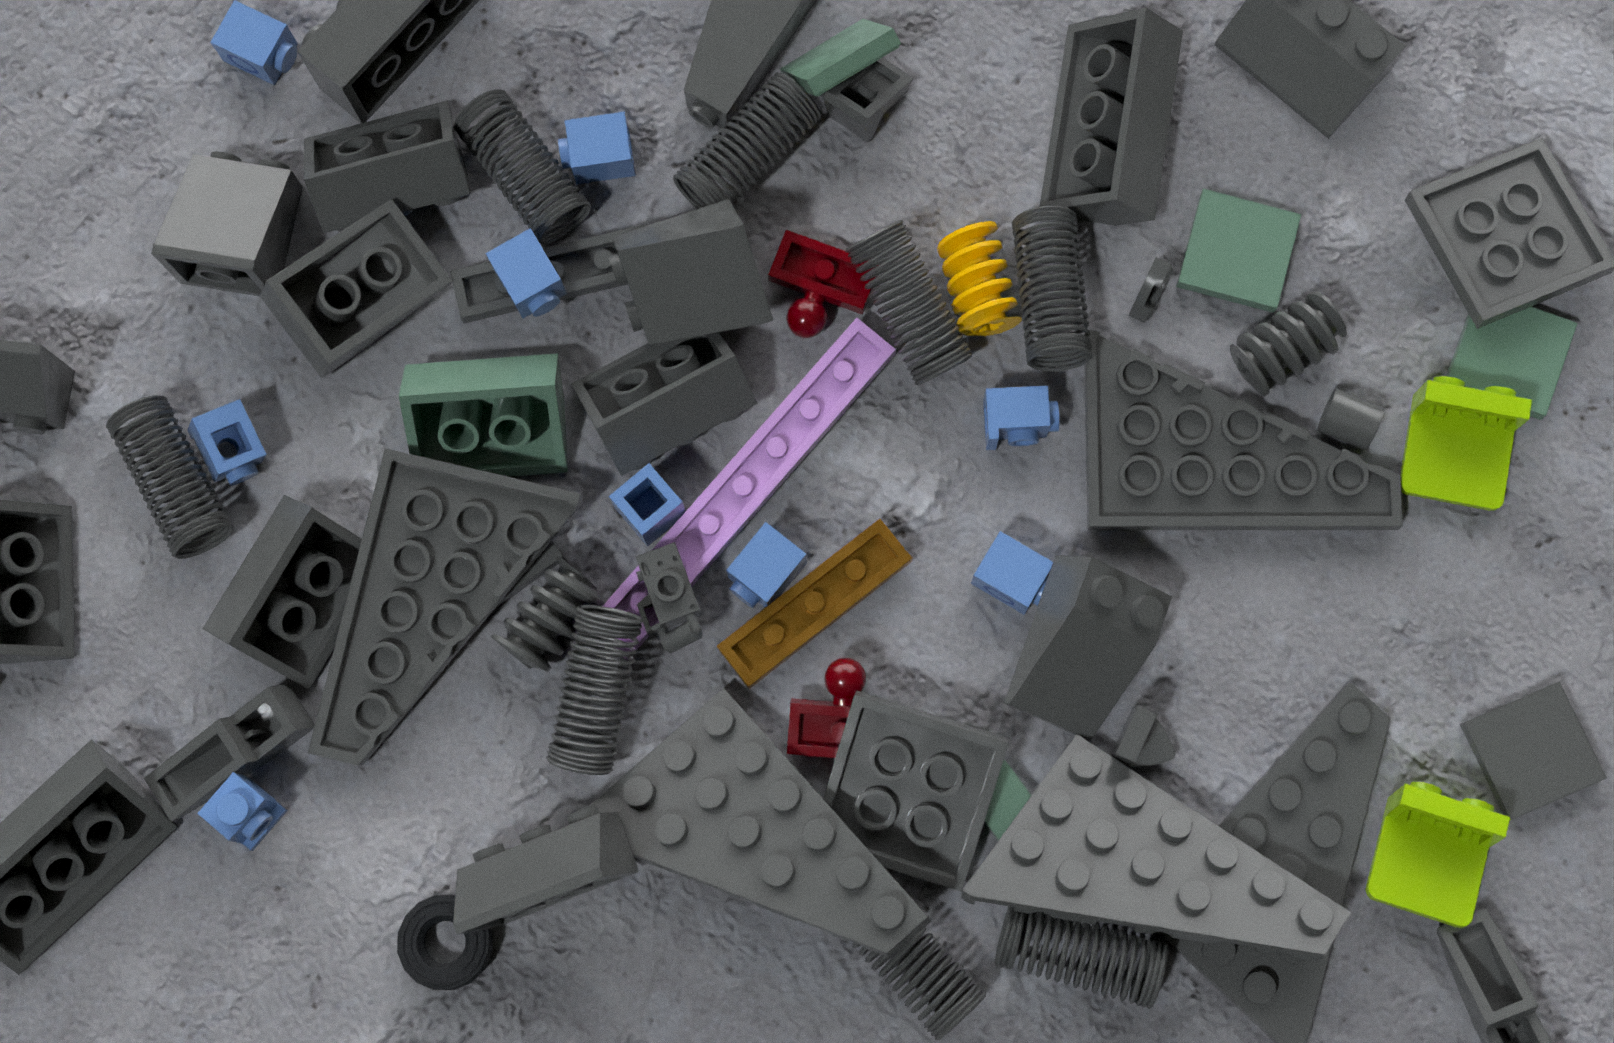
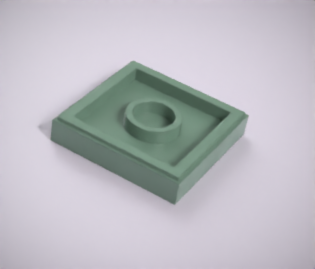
(842, 56)
(1238, 250)
(1515, 353)

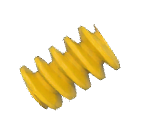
(975, 281)

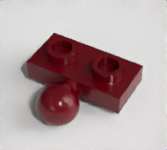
(820, 274)
(819, 725)

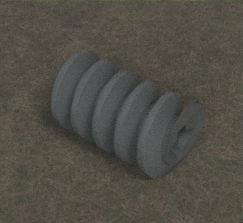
(1287, 340)
(549, 617)

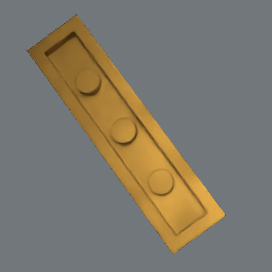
(814, 603)

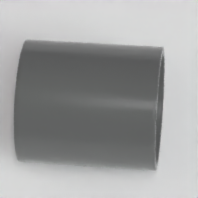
(1350, 419)

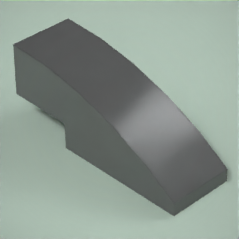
(229, 745)
(1491, 983)

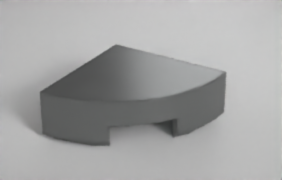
(1151, 290)

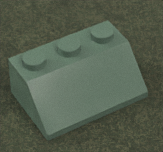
(488, 414)

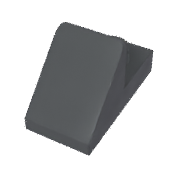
(866, 96)

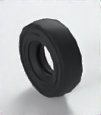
(421, 966)

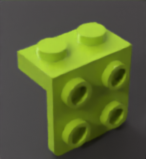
(1461, 442)
(1433, 853)

